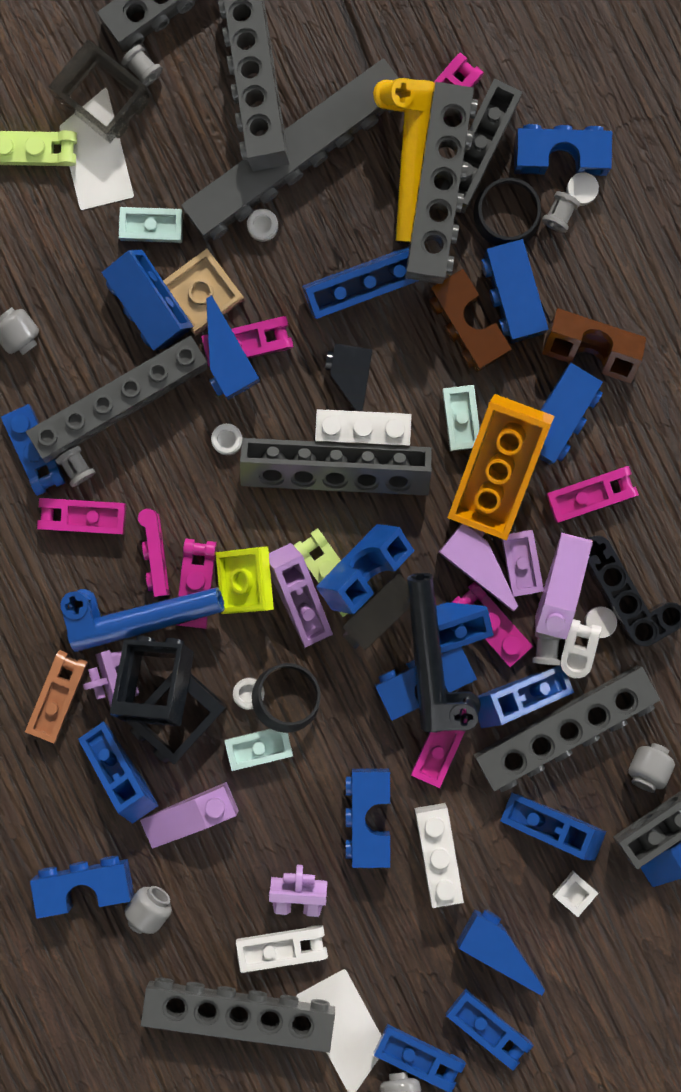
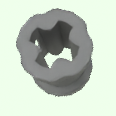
(141, 65)
(560, 212)
(75, 466)
(547, 649)

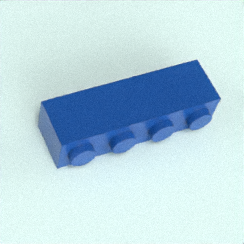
(357, 283)

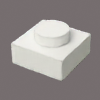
(575, 893)

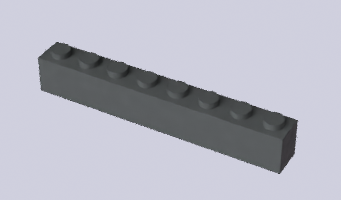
(308, 144)

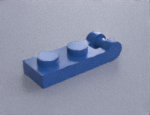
(17, 424)
(488, 1029)
(418, 1058)

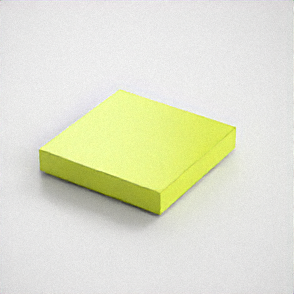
(245, 580)

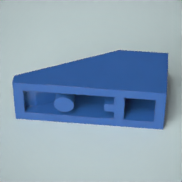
(227, 359)
(523, 696)
(117, 774)
(553, 827)
(491, 944)

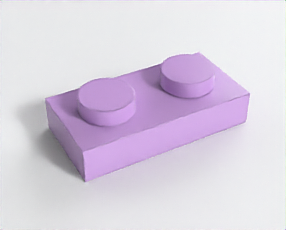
(522, 563)

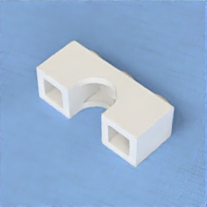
(363, 427)
(439, 855)

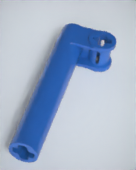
(90, 629)

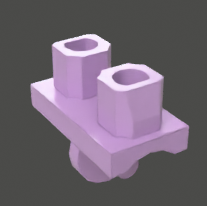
(108, 665)
(298, 889)

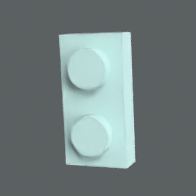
(151, 224)
(461, 417)
(257, 748)

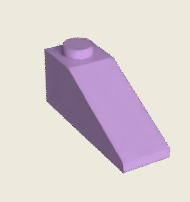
(476, 559)
(563, 586)
(299, 594)
(190, 815)

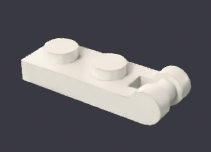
(280, 949)

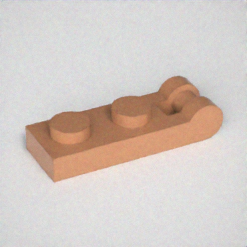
(56, 698)

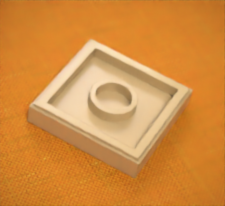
(198, 281)

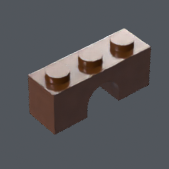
(479, 346)
(616, 348)

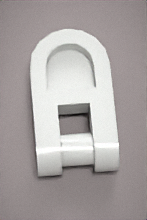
(578, 659)

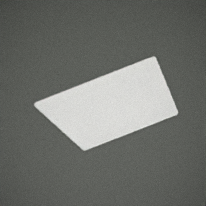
(100, 166)
(353, 1030)

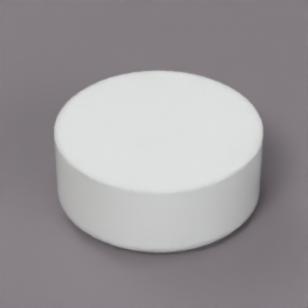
(583, 187)
(262, 225)
(226, 439)
(603, 617)
(243, 693)

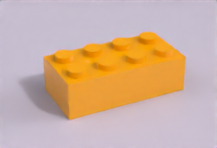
(500, 466)

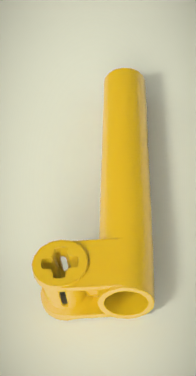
(415, 101)

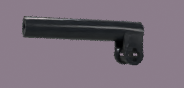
(437, 708)

